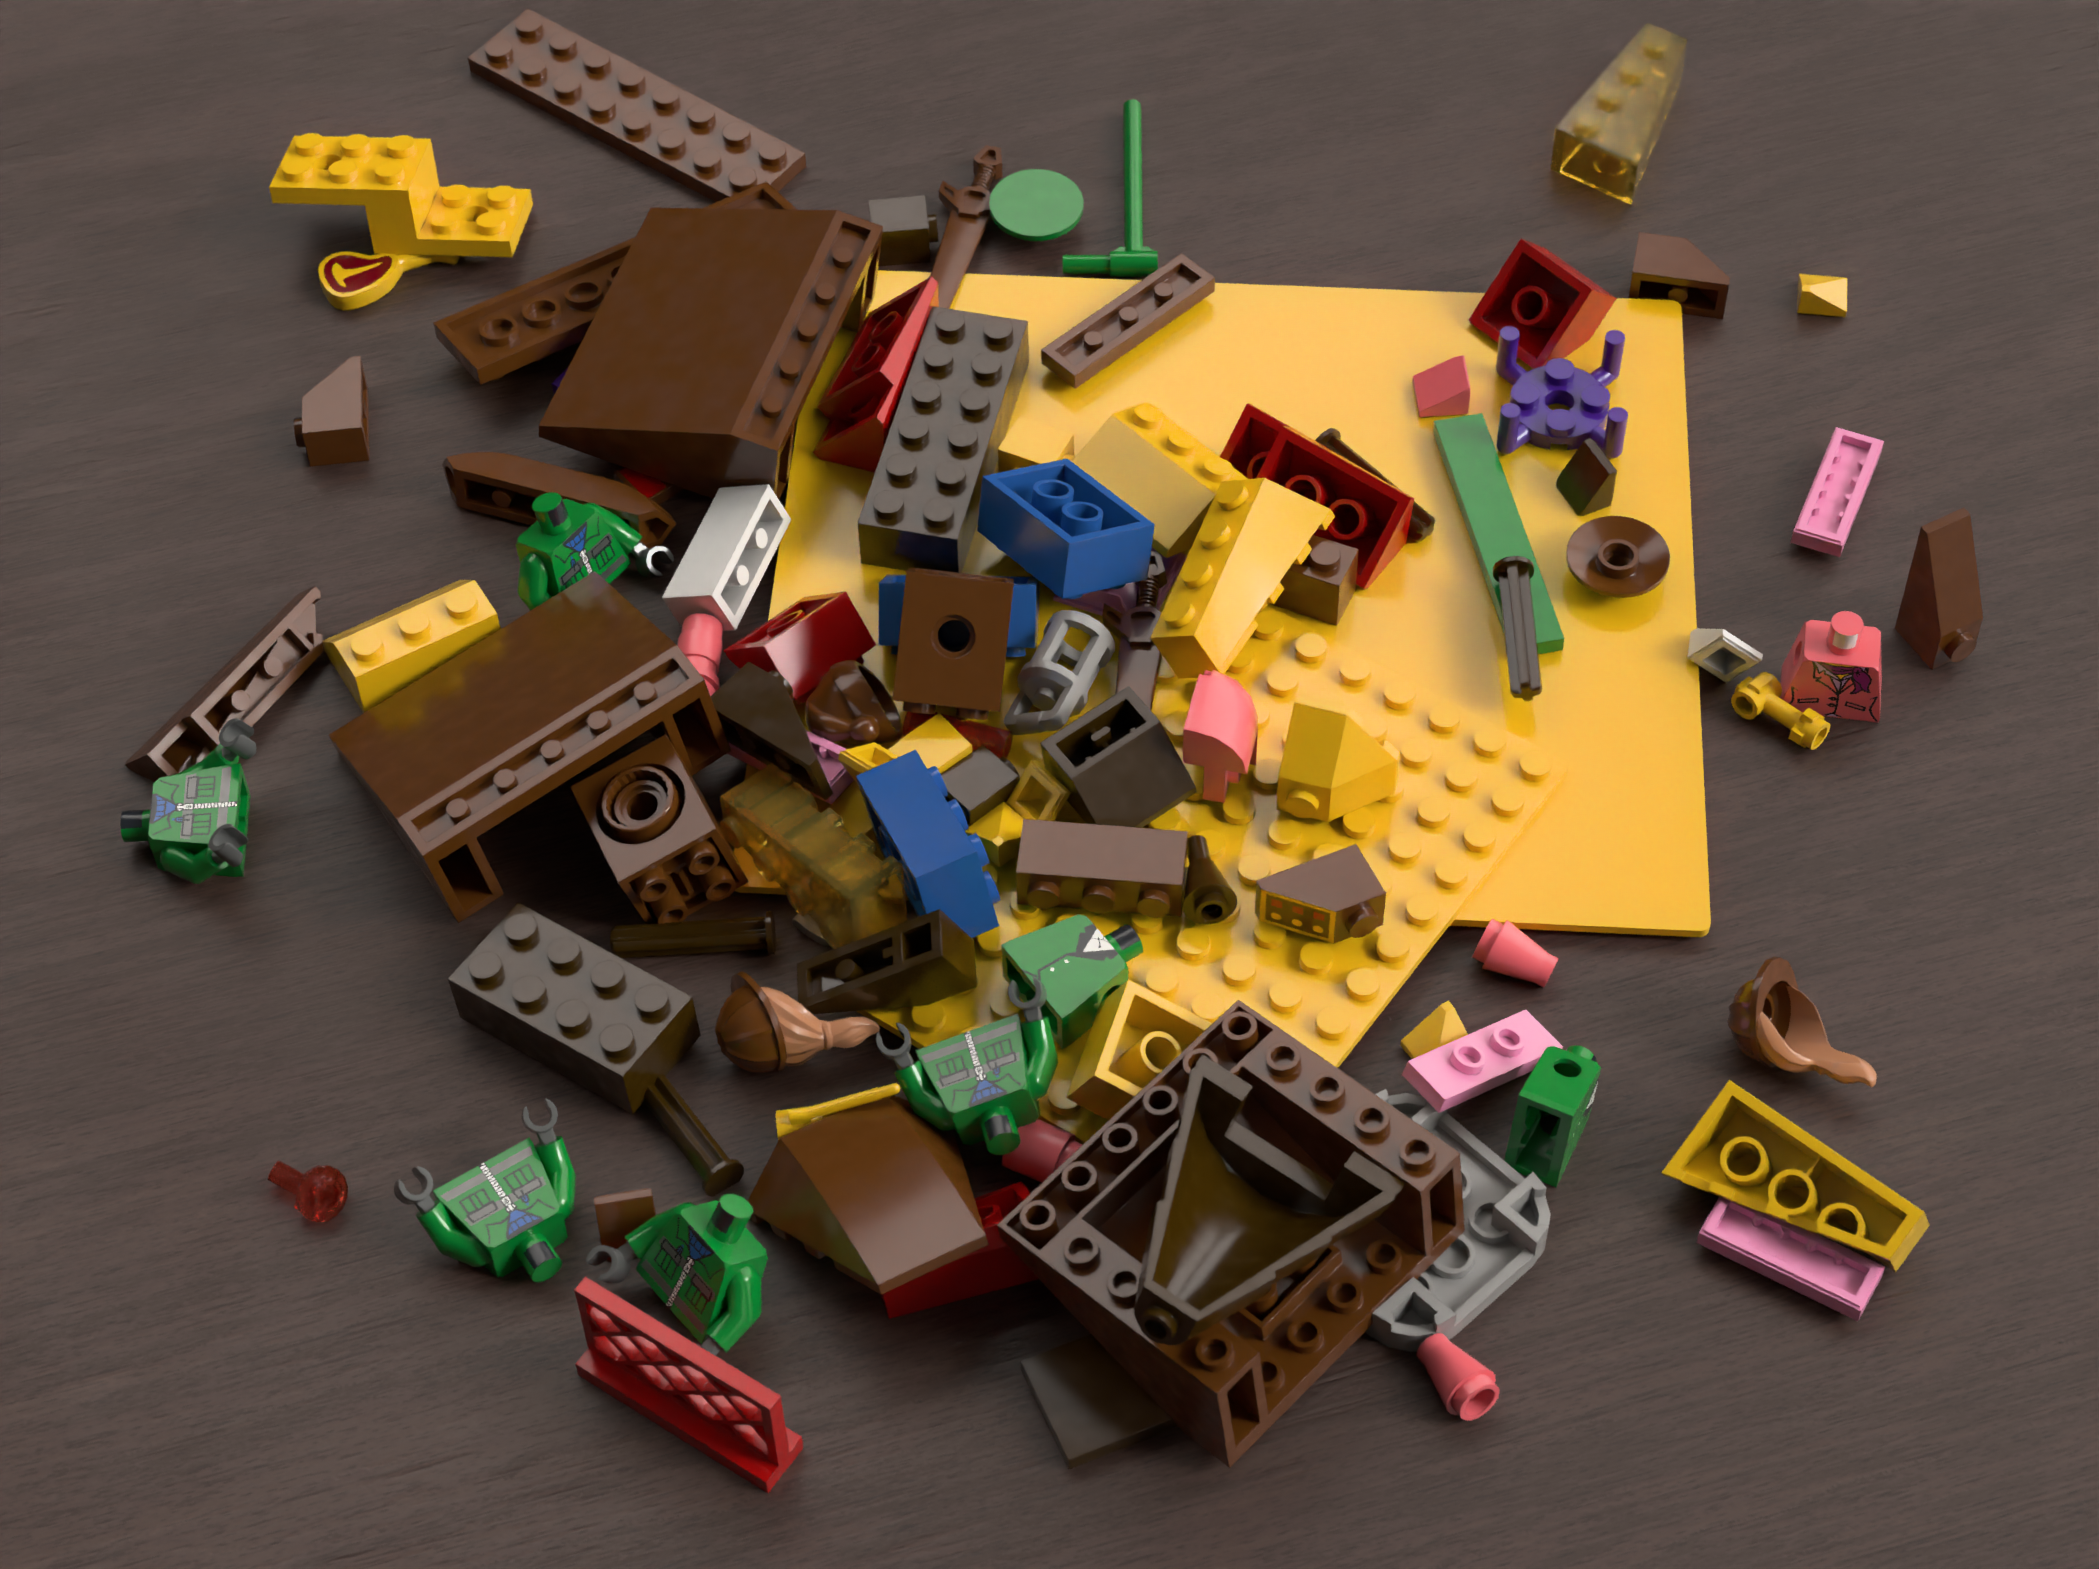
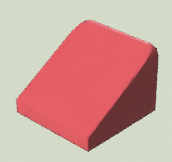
(1443, 389)

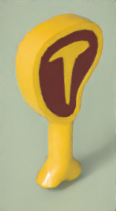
(360, 279)

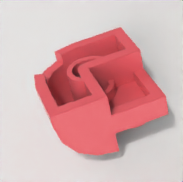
(1220, 732)

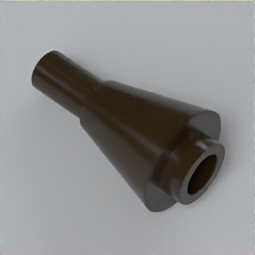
(1207, 892)

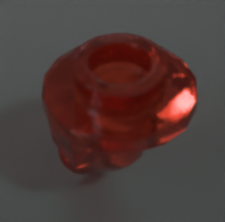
(318, 1192)

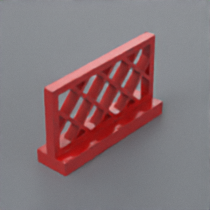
(684, 1388)

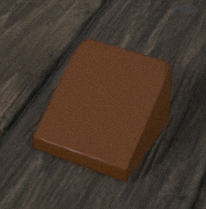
(621, 1214)

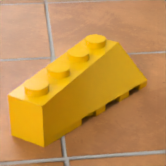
(1234, 572)
(1780, 1170)

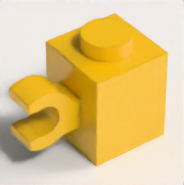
(1033, 444)

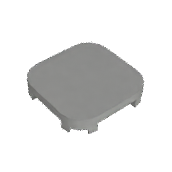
(1501, 1239)

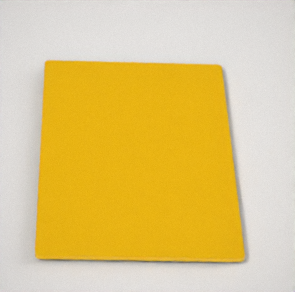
(1431, 843)

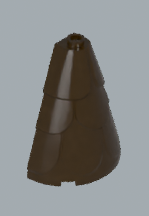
(1238, 1213)

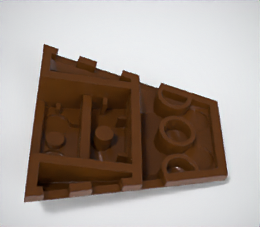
(872, 1194)

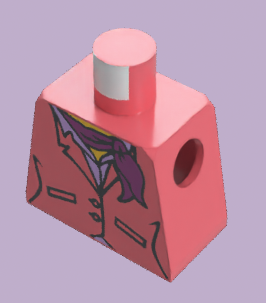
(1835, 669)

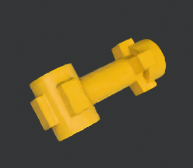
(1763, 695)

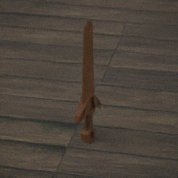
(965, 224)
(1138, 654)

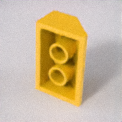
(1157, 472)
(410, 641)

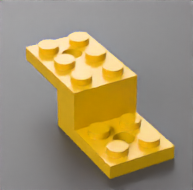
(402, 195)

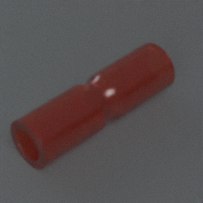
(977, 734)

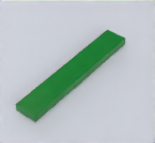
(1492, 515)

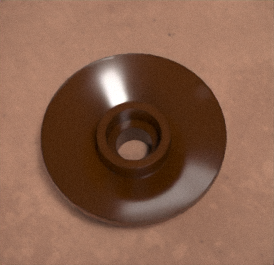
(1618, 556)

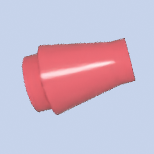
(1514, 954)
(1461, 1380)

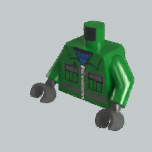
(574, 542)
(201, 813)
(983, 1078)
(505, 1208)
(699, 1266)

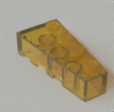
(1621, 115)
(814, 857)

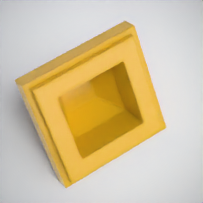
(864, 758)
(1038, 794)

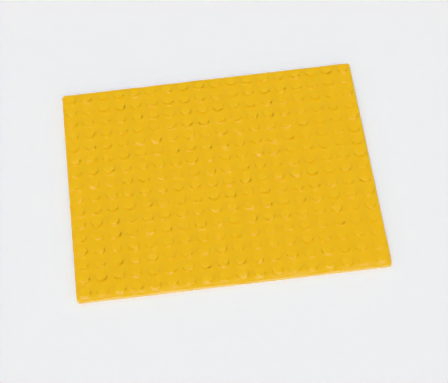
(1619, 703)

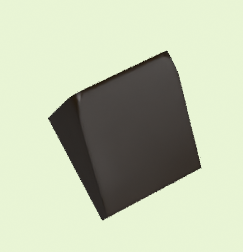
(1587, 479)

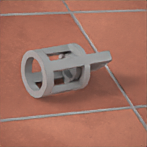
(1052, 686)

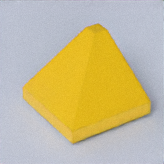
(1822, 295)
(999, 833)
(1434, 1031)

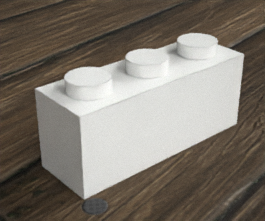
(728, 555)

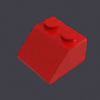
(1545, 301)
(806, 641)

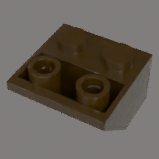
(1118, 764)

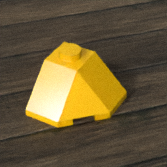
(1332, 762)

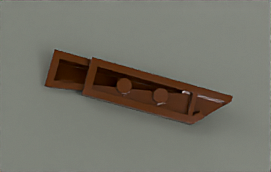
(238, 690)

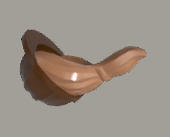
(1785, 1029)
(770, 1030)

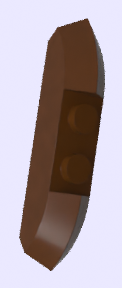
(509, 484)

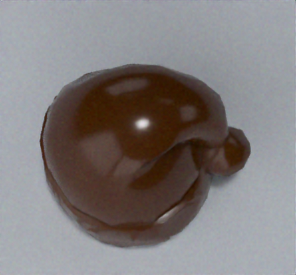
(852, 707)

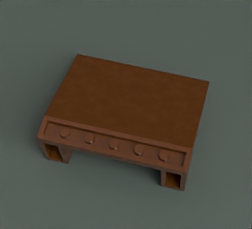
(715, 343)
(520, 722)
(1093, 1214)

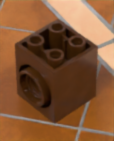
(947, 675)
(659, 834)

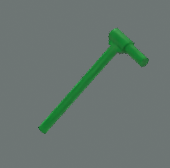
(1133, 258)

